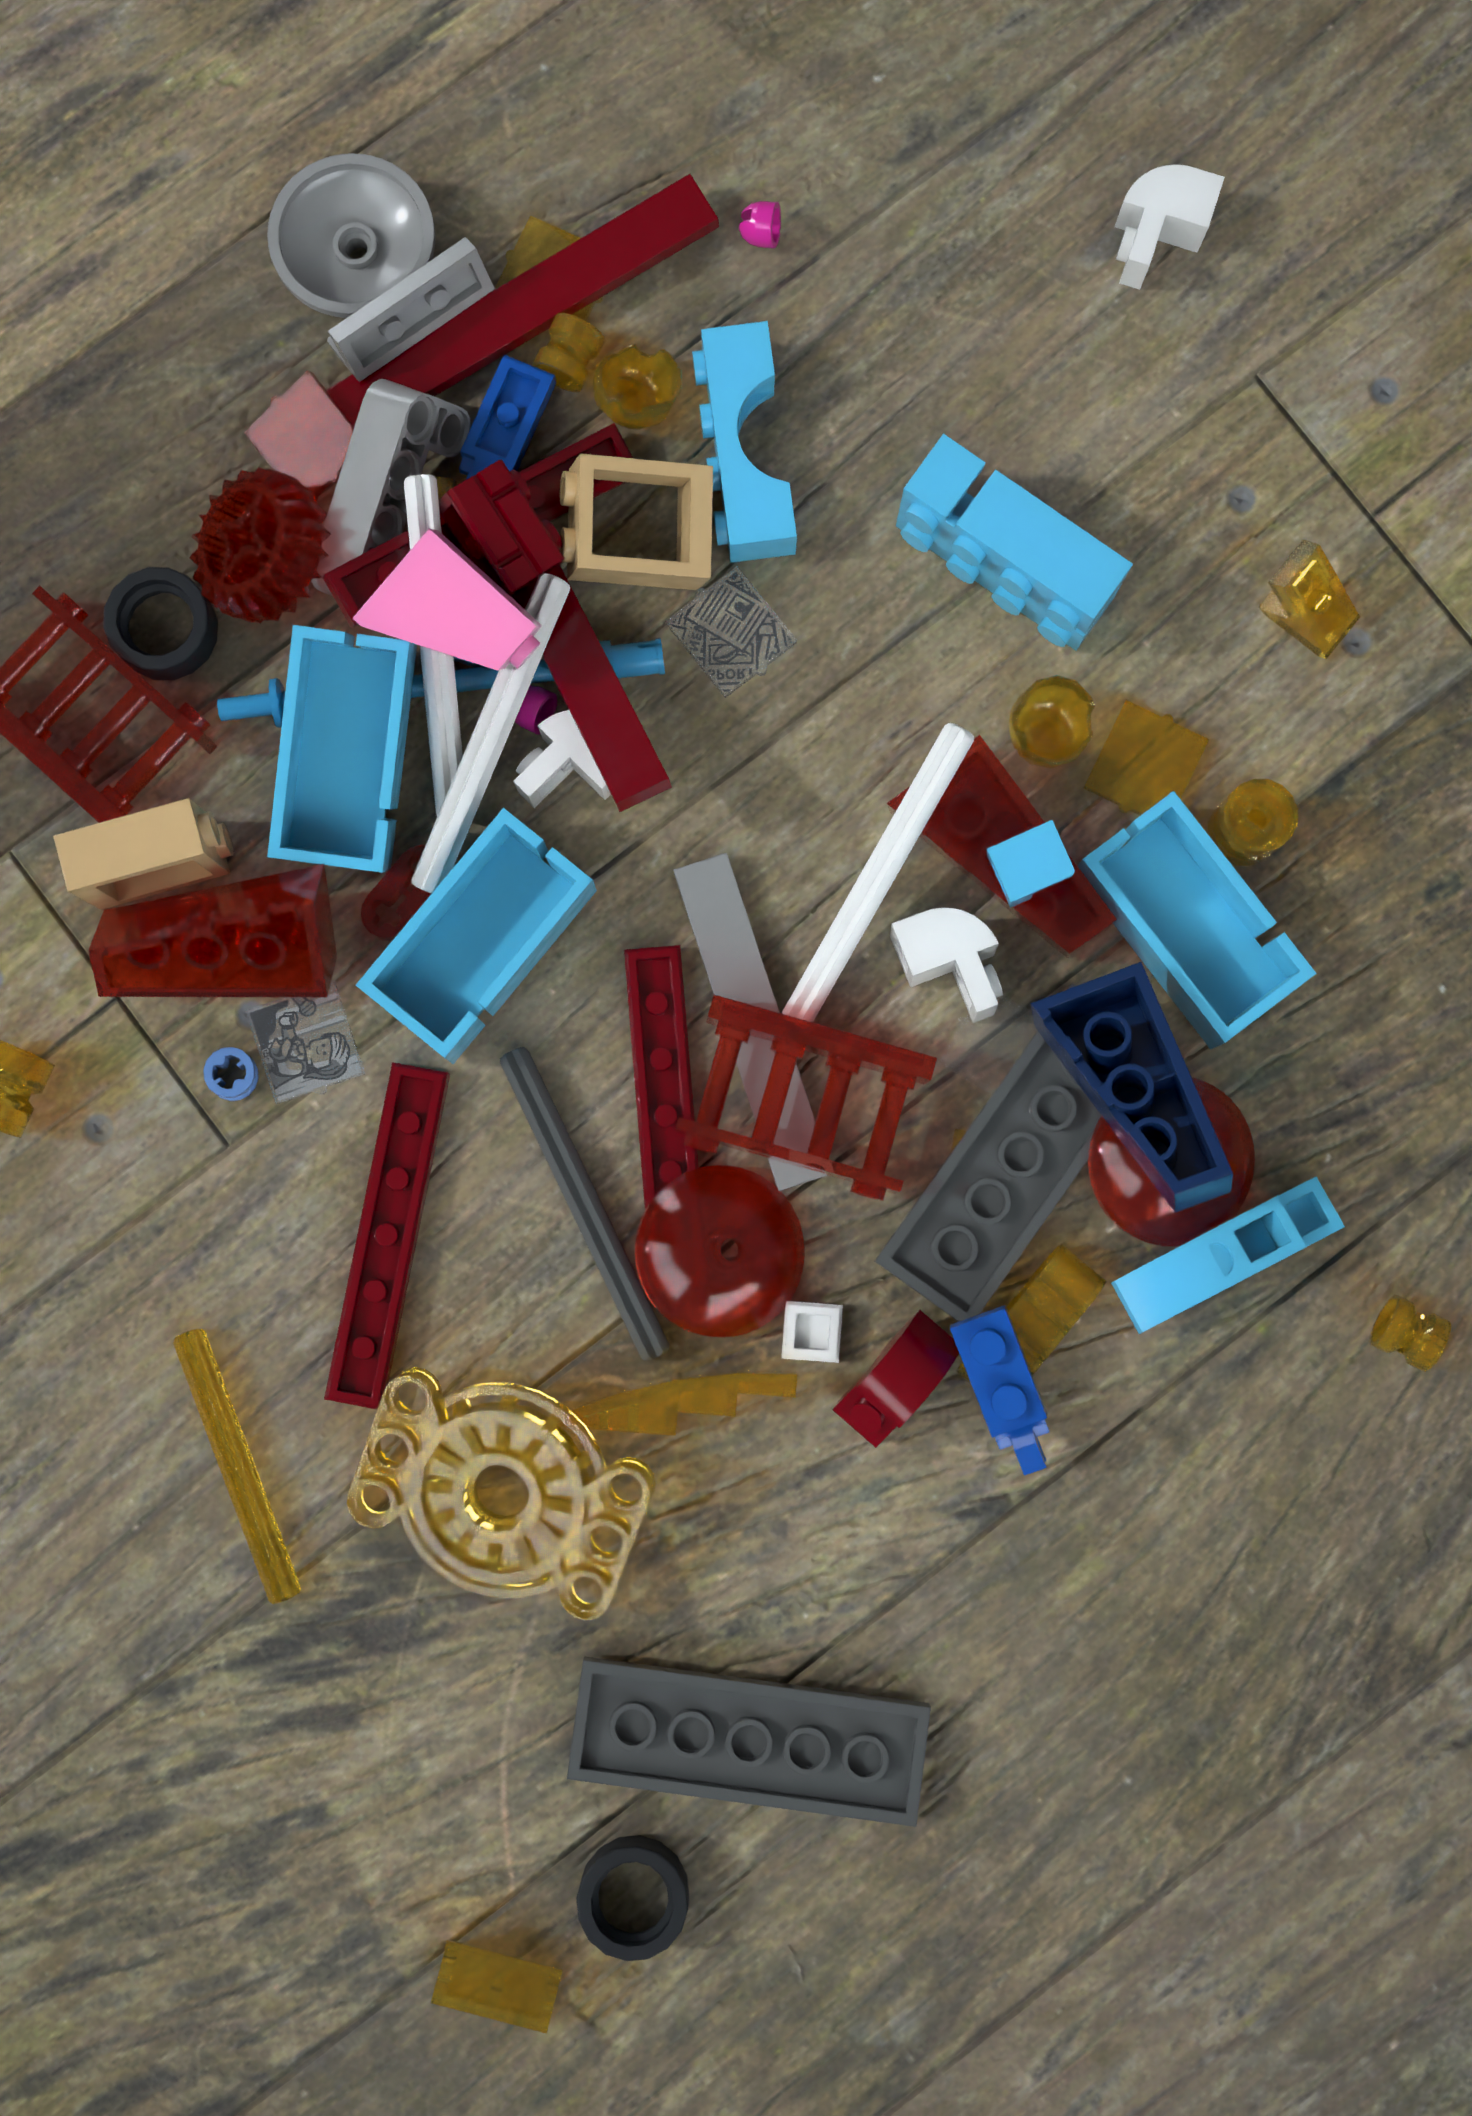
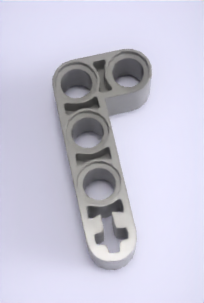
(386, 447)

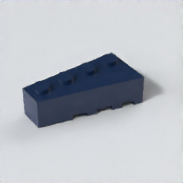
(1135, 1076)

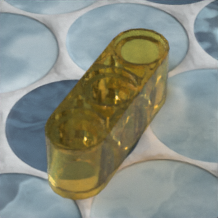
(1051, 1304)

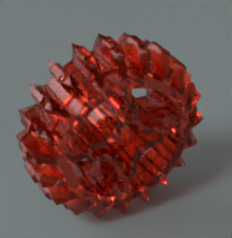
(264, 511)

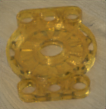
(463, 1538)

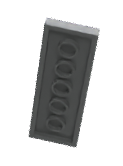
(995, 1186)
(749, 1741)

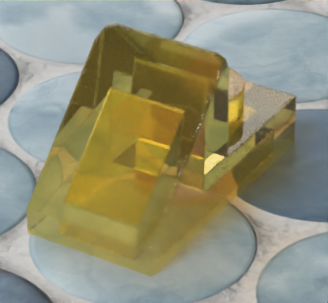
(1310, 600)

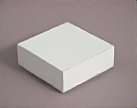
(812, 1331)

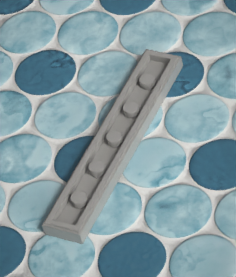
(739, 974)

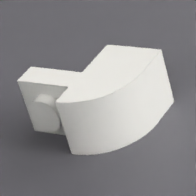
(1164, 206)
(544, 770)
(950, 942)

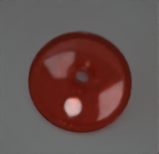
(1136, 1203)
(683, 1260)

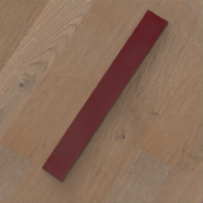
(554, 286)

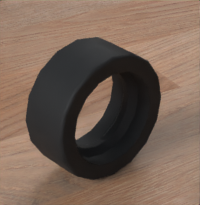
(135, 590)
(617, 1942)

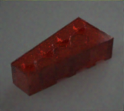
(988, 808)
(221, 941)

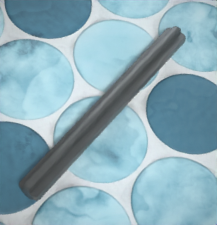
(584, 1204)

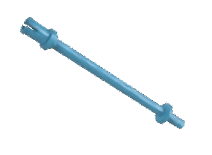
(626, 660)

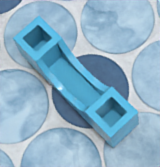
(739, 377)

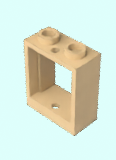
(694, 522)
(143, 854)

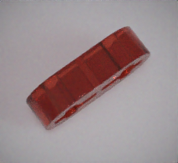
(388, 892)

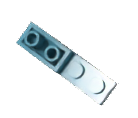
(1227, 1254)

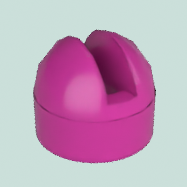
(761, 224)
(536, 707)

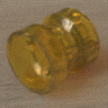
(569, 351)
(1410, 1333)

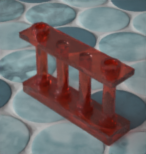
(73, 767)
(844, 1055)

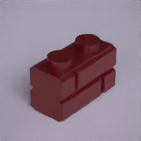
(501, 528)

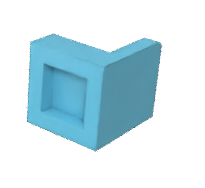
(1030, 862)

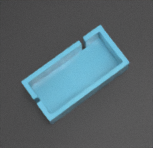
(1010, 544)
(341, 749)
(1194, 921)
(477, 935)

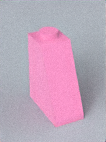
(450, 607)

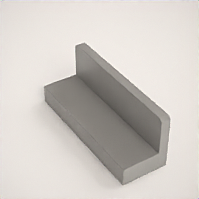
(411, 310)

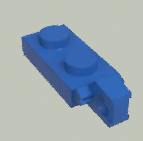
(507, 416)
(1003, 1384)

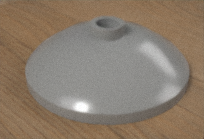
(344, 207)

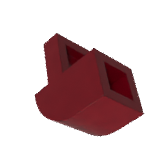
(898, 1379)

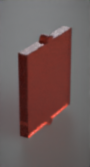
(304, 434)

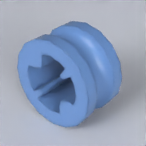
(241, 1087)

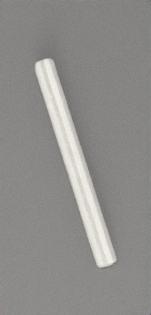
(437, 667)
(487, 742)
(879, 872)

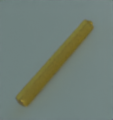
(237, 1466)

